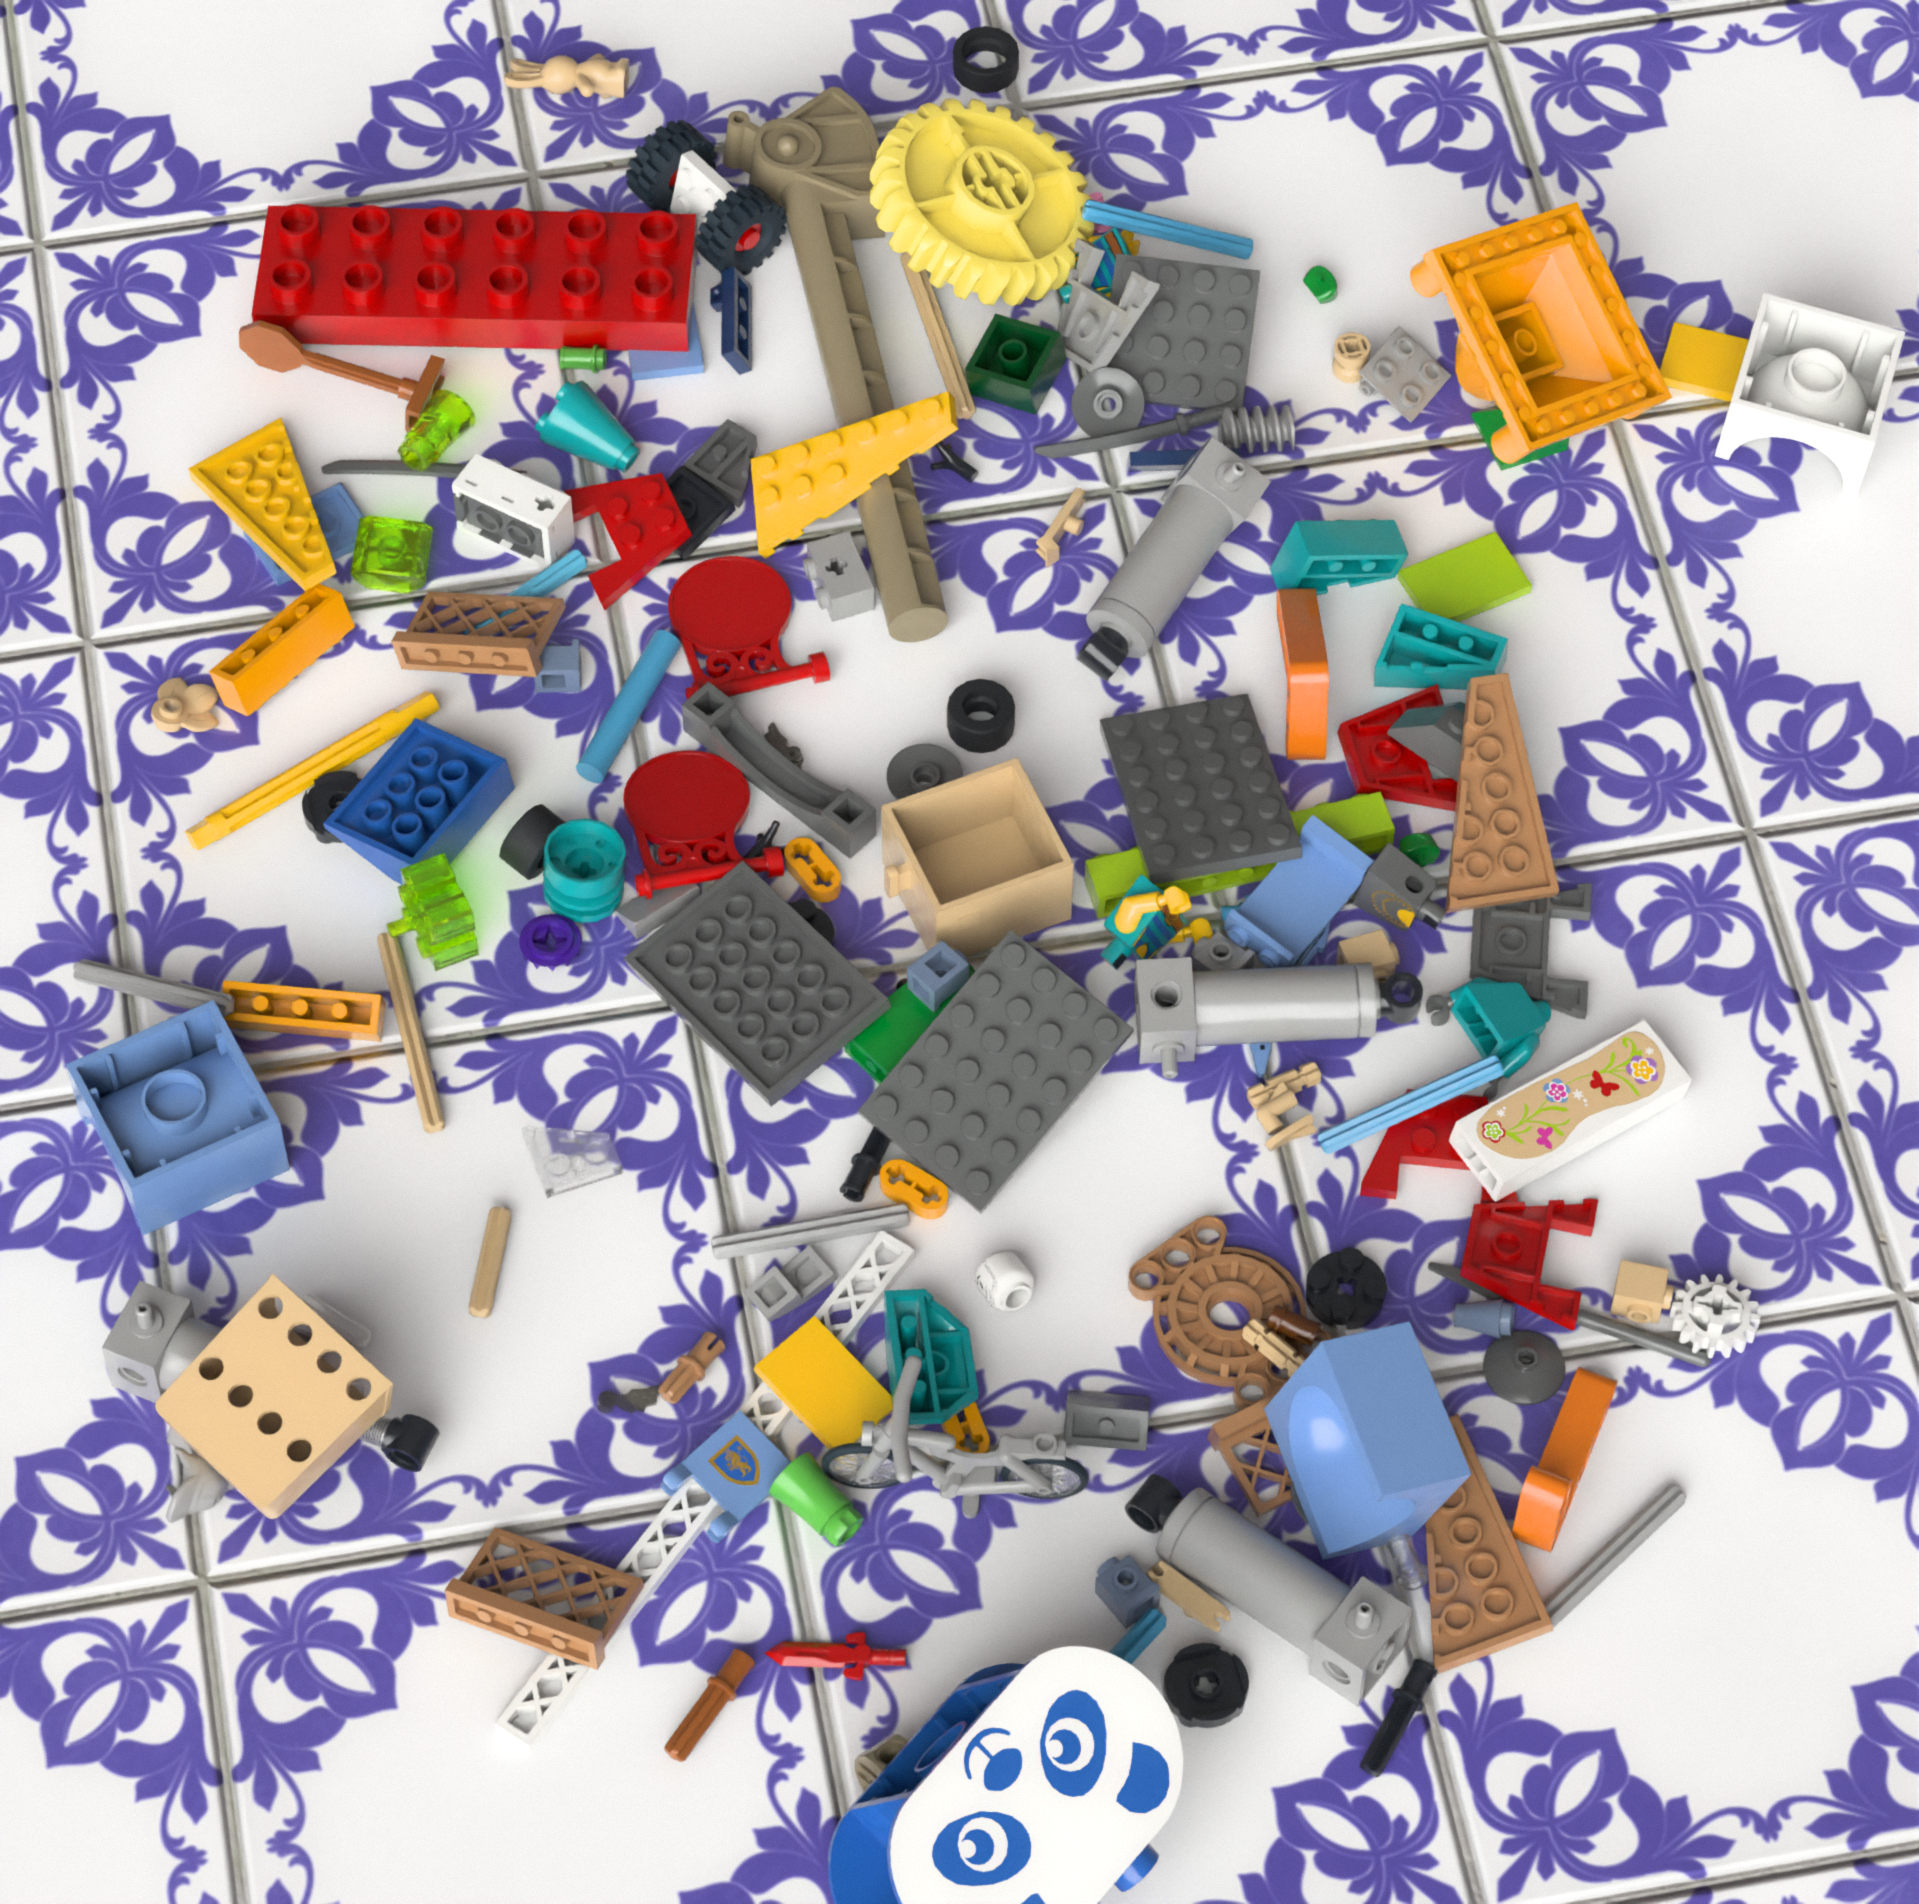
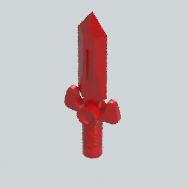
(837, 1655)

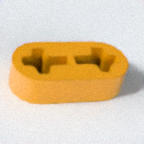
(818, 865)
(914, 1188)
(973, 1426)

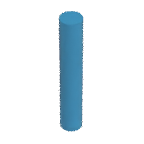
(628, 706)

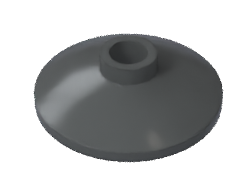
(1104, 384)
(918, 765)
(1522, 1382)

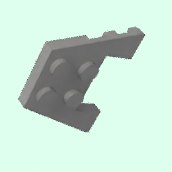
(1093, 323)

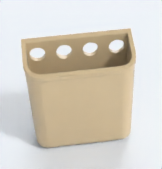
(269, 1402)

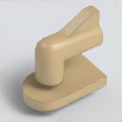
(1268, 1113)

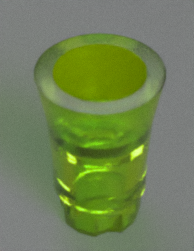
(436, 430)

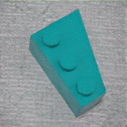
(1338, 553)
(1436, 650)

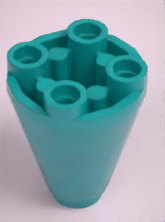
(587, 429)

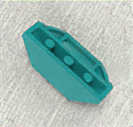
(942, 1342)

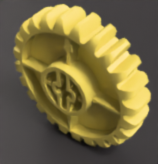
(980, 201)

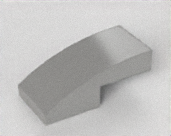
(791, 1286)

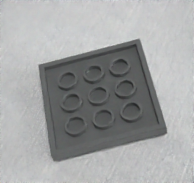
(1193, 334)

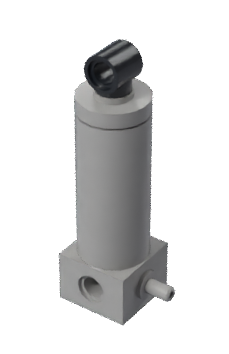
(1198, 513)
(1260, 1005)
(1342, 1628)

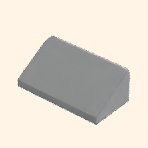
(645, 915)

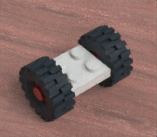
(679, 175)

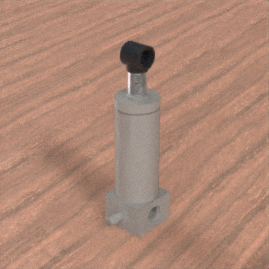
(162, 1337)

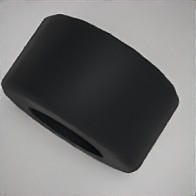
(985, 697)
(526, 841)

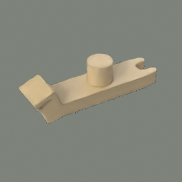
(1064, 521)
(1188, 1596)

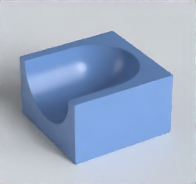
(1366, 1440)

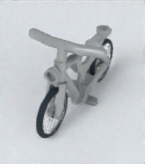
(886, 1453)

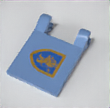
(733, 1468)

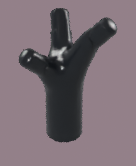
(954, 463)
(764, 841)

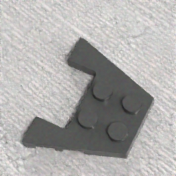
(1513, 941)

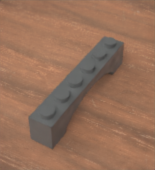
(831, 813)

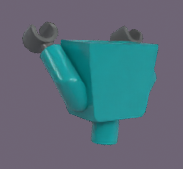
(1496, 1020)

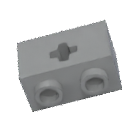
(839, 576)

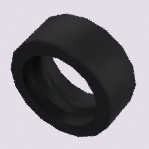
(983, 79)

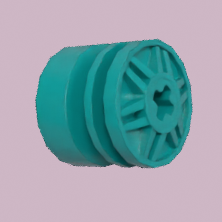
(584, 870)

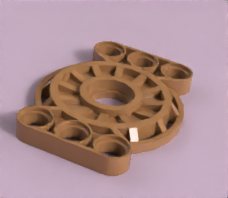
(1195, 1288)

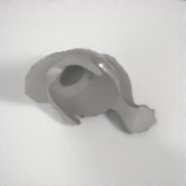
(201, 1483)

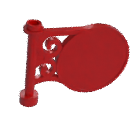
(732, 612)
(687, 804)

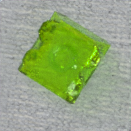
(391, 554)

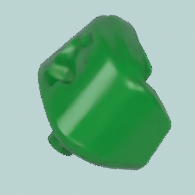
(1321, 284)
(1420, 848)

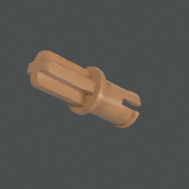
(690, 1368)

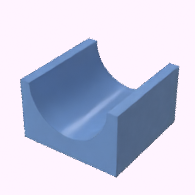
(179, 1116)

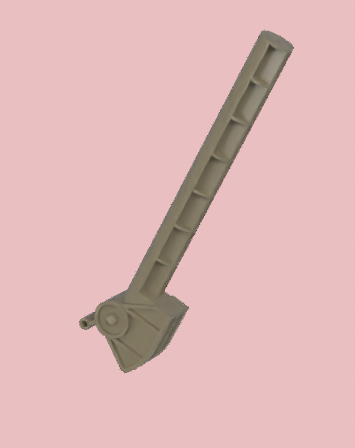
(820, 174)

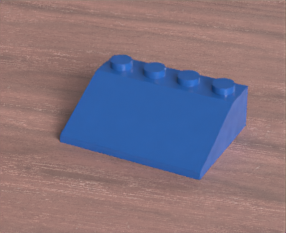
(421, 800)

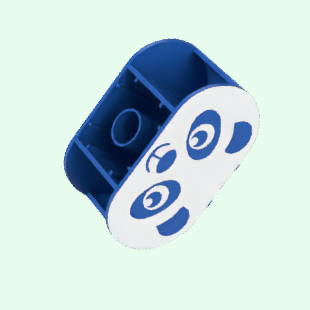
(1018, 1791)

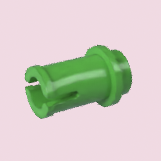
(583, 358)

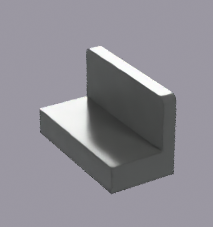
(1106, 1420)

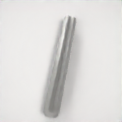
(150, 986)
(810, 1231)
(1614, 1553)

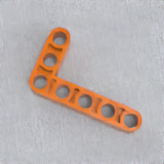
(1305, 673)
(1553, 1483)

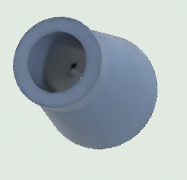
(1486, 1317)

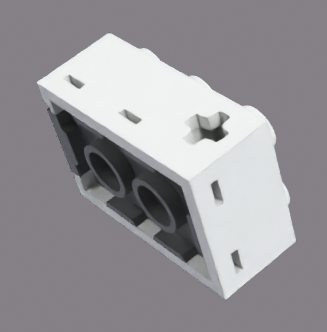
(513, 512)

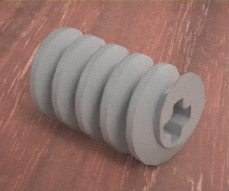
(1257, 428)

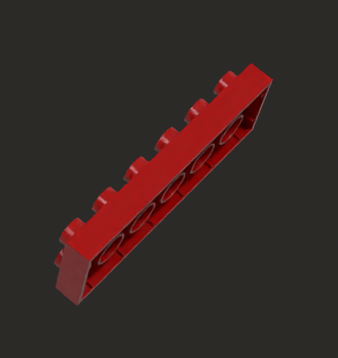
(478, 277)

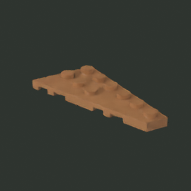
(1498, 825)
(1477, 1575)

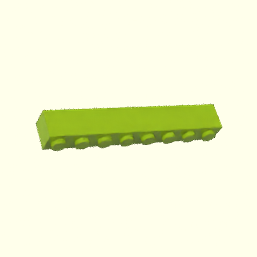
(1359, 820)

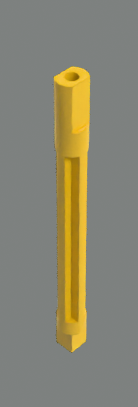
(303, 774)

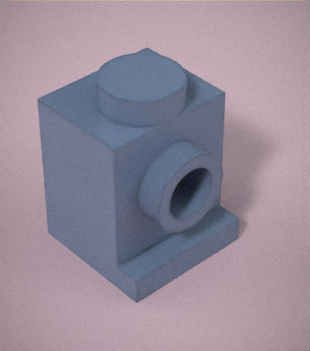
(559, 669)
(937, 975)
(1126, 1601)

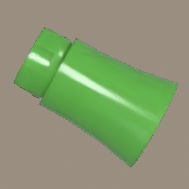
(816, 1500)

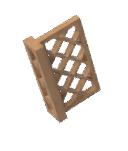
(478, 650)
(1242, 1429)
(528, 1620)

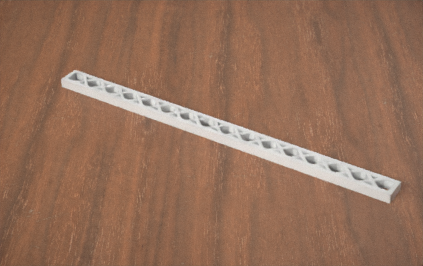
(701, 1514)

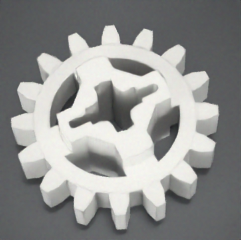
(1715, 1316)

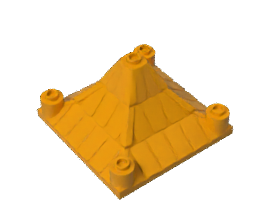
(1542, 330)

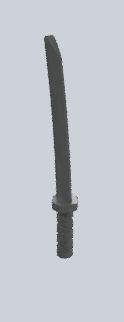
(1179, 424)
(393, 467)

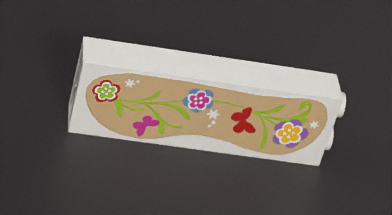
(1570, 1110)

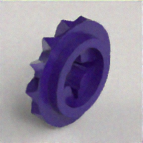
(535, 935)

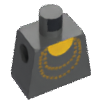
(1399, 892)

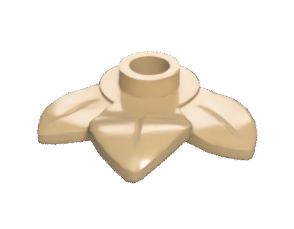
(184, 706)

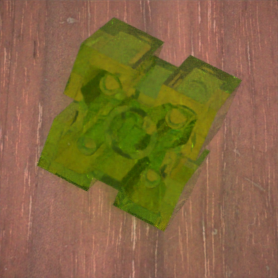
(437, 913)

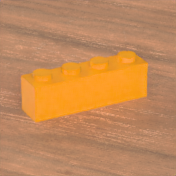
(282, 649)
(305, 1011)

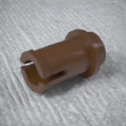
(1293, 1325)

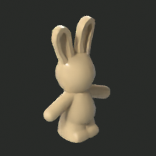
(563, 74)

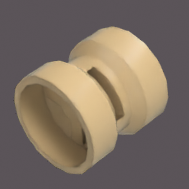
(1350, 356)

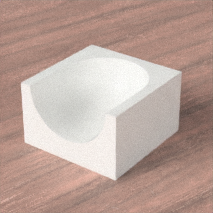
(1813, 382)

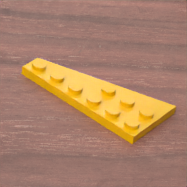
(834, 468)
(267, 498)

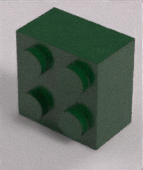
(1015, 363)

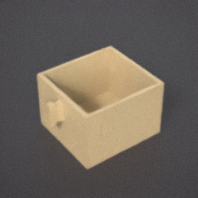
(976, 860)

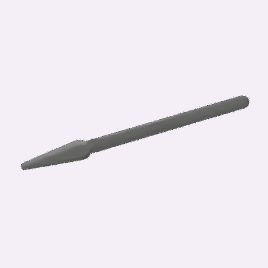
(1596, 1323)

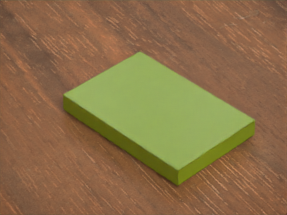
(1465, 579)

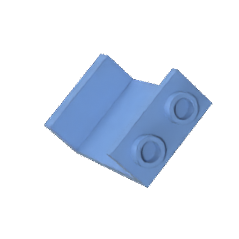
(1299, 897)

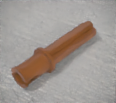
(709, 1705)

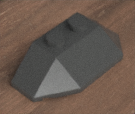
(1433, 734)

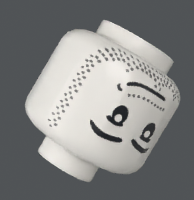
(1004, 1281)

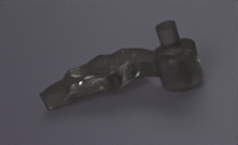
(781, 744)
(632, 1401)

